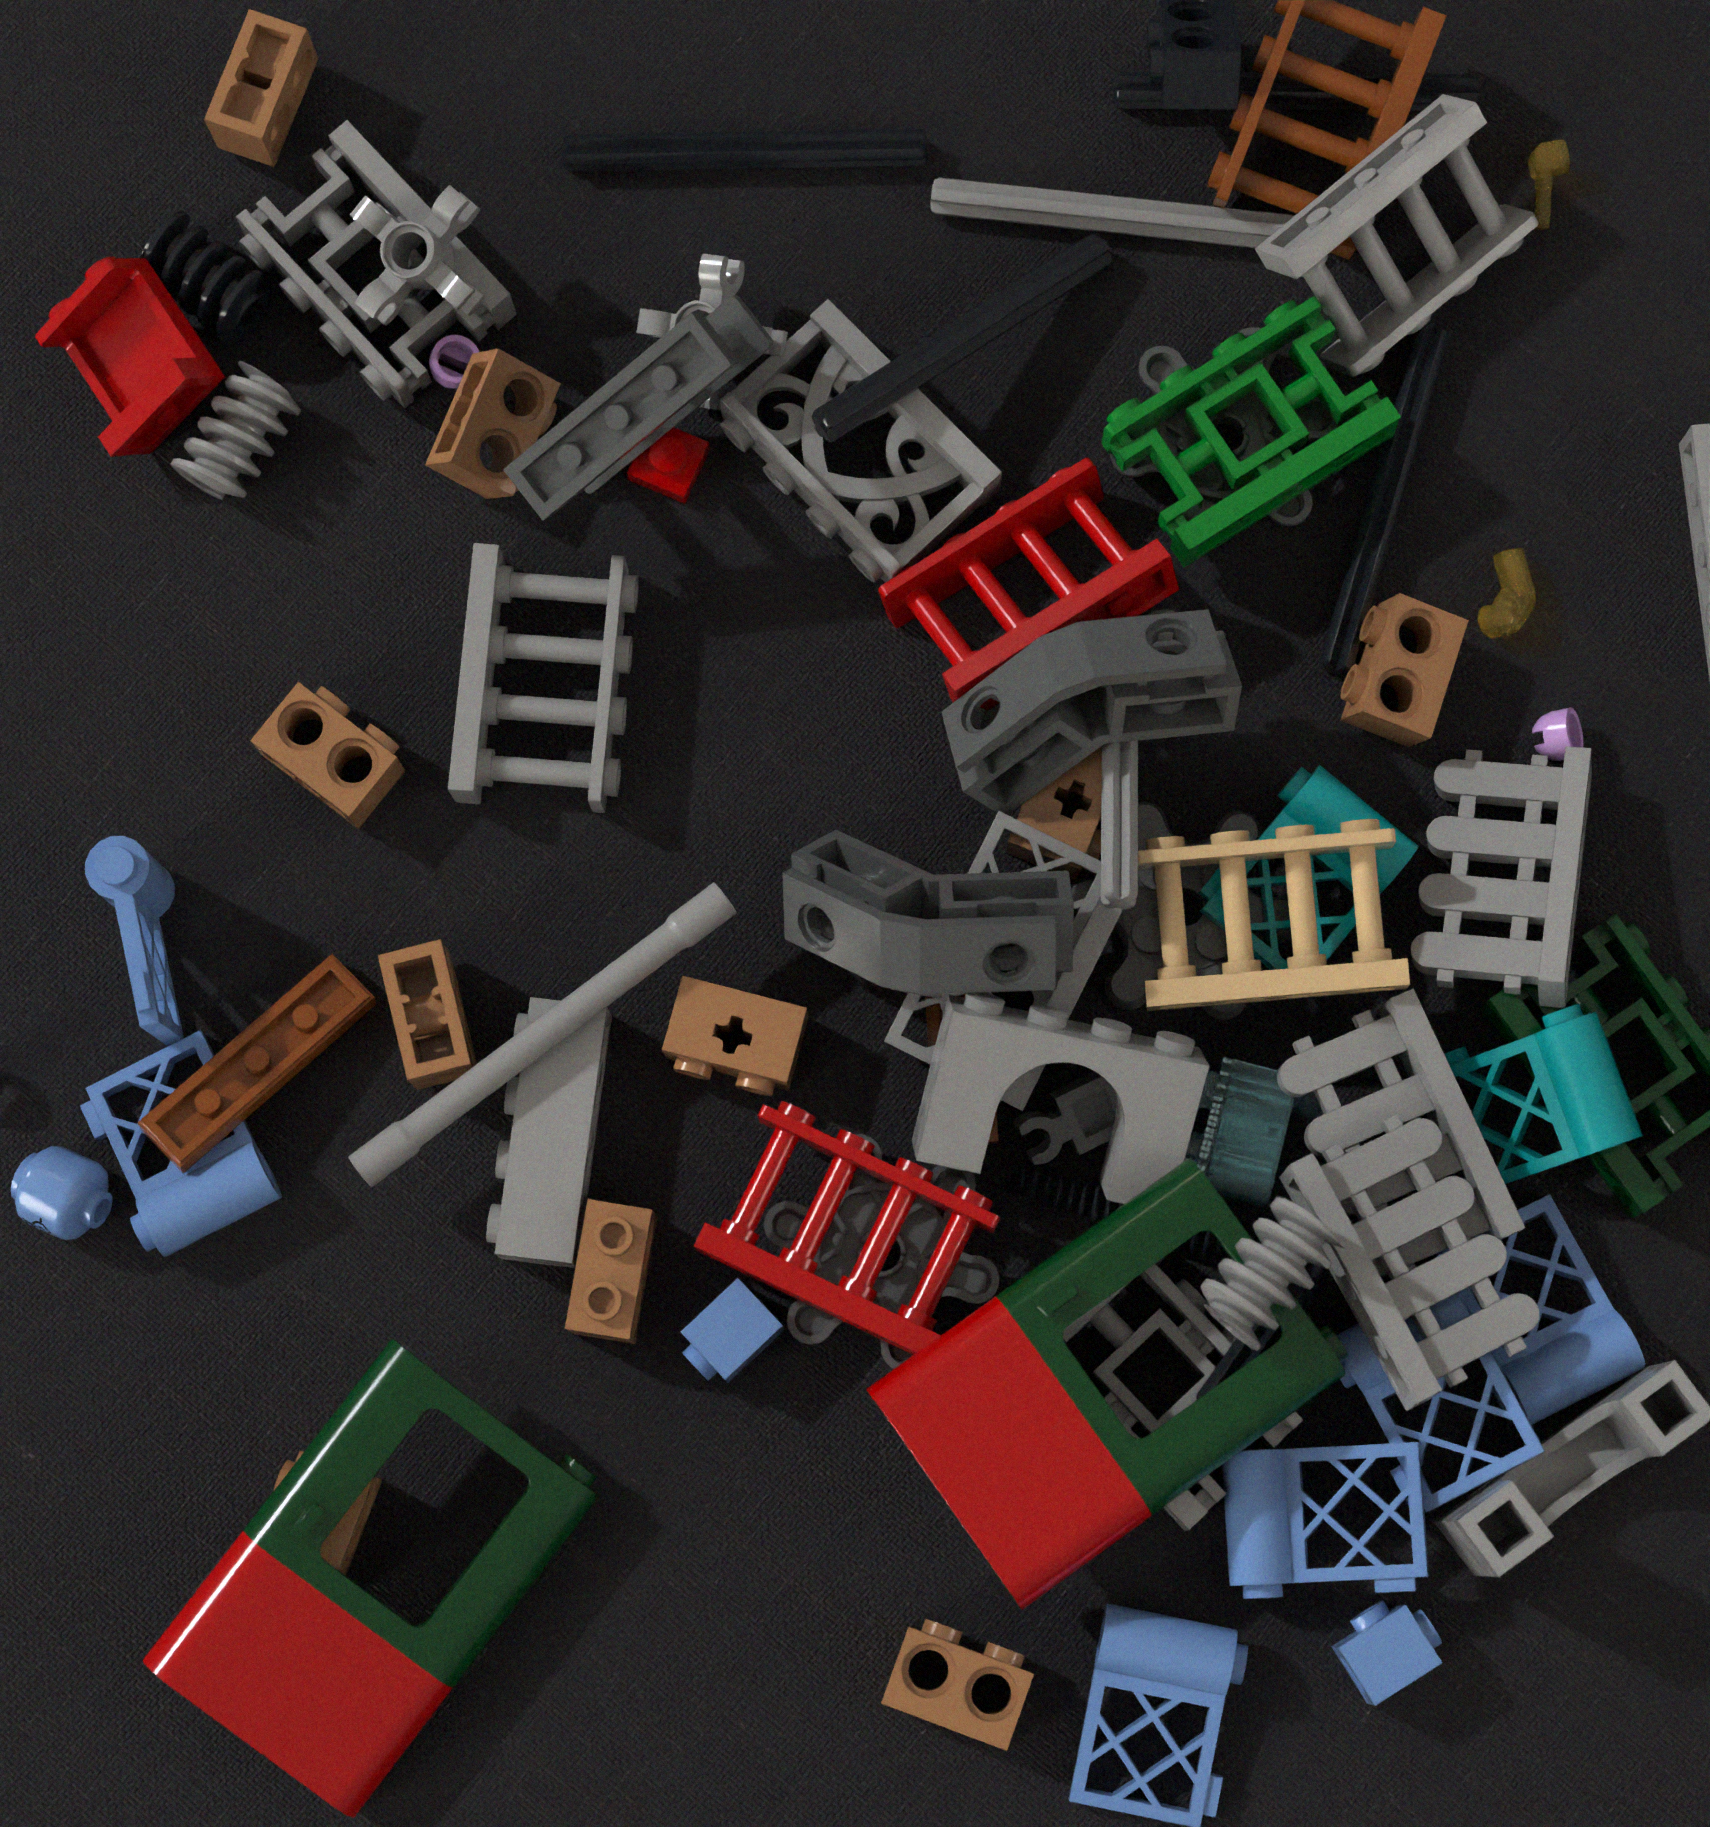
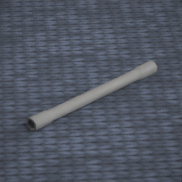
(405, 1137)

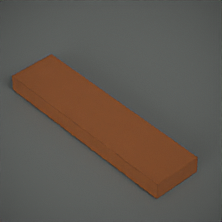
(257, 1063)

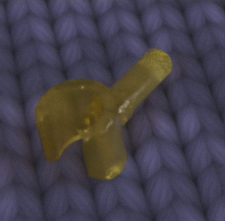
(1544, 162)

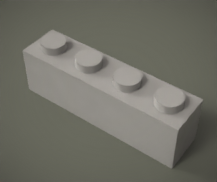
(550, 1145)

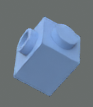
(1388, 1650)

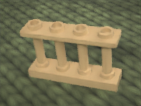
(1307, 969)

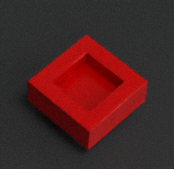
(670, 464)

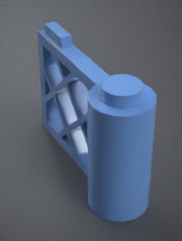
(141, 894)
(174, 1205)
(1580, 1349)
(1366, 1371)
(1269, 1526)
(1168, 1661)

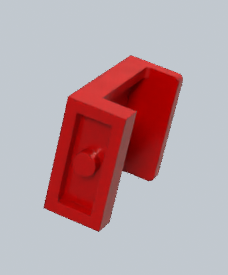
(132, 352)

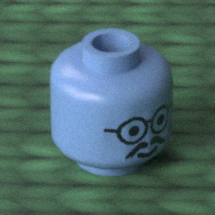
(61, 1192)

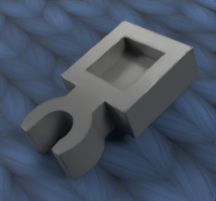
(1081, 1116)

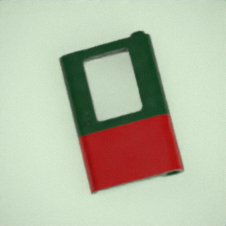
(1028, 1439)
(312, 1659)

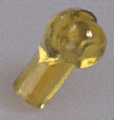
(1515, 598)

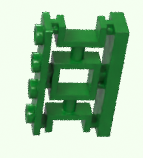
(1277, 471)

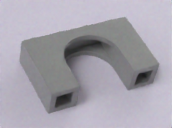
(991, 1045)
(1630, 1423)

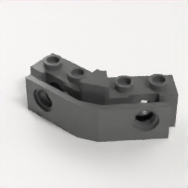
(1089, 690)
(925, 928)

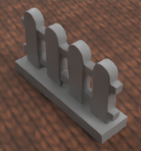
(1507, 900)
(1427, 1091)
(1384, 1307)

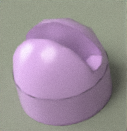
(455, 351)
(1559, 730)

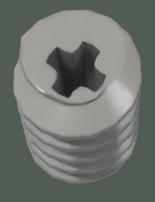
(237, 434)
(1268, 1270)

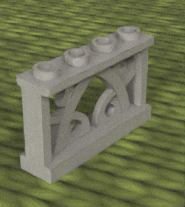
(946, 459)

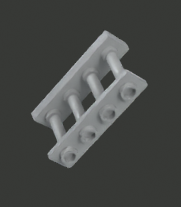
(1350, 210)
(490, 644)

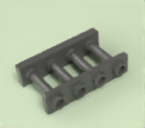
(639, 405)

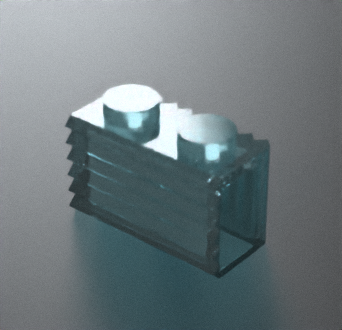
(1241, 1130)

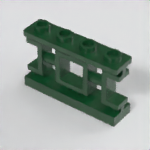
(1663, 1024)

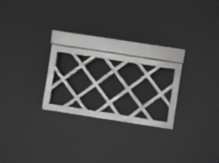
(1090, 933)

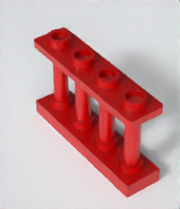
(1124, 590)
(795, 1269)

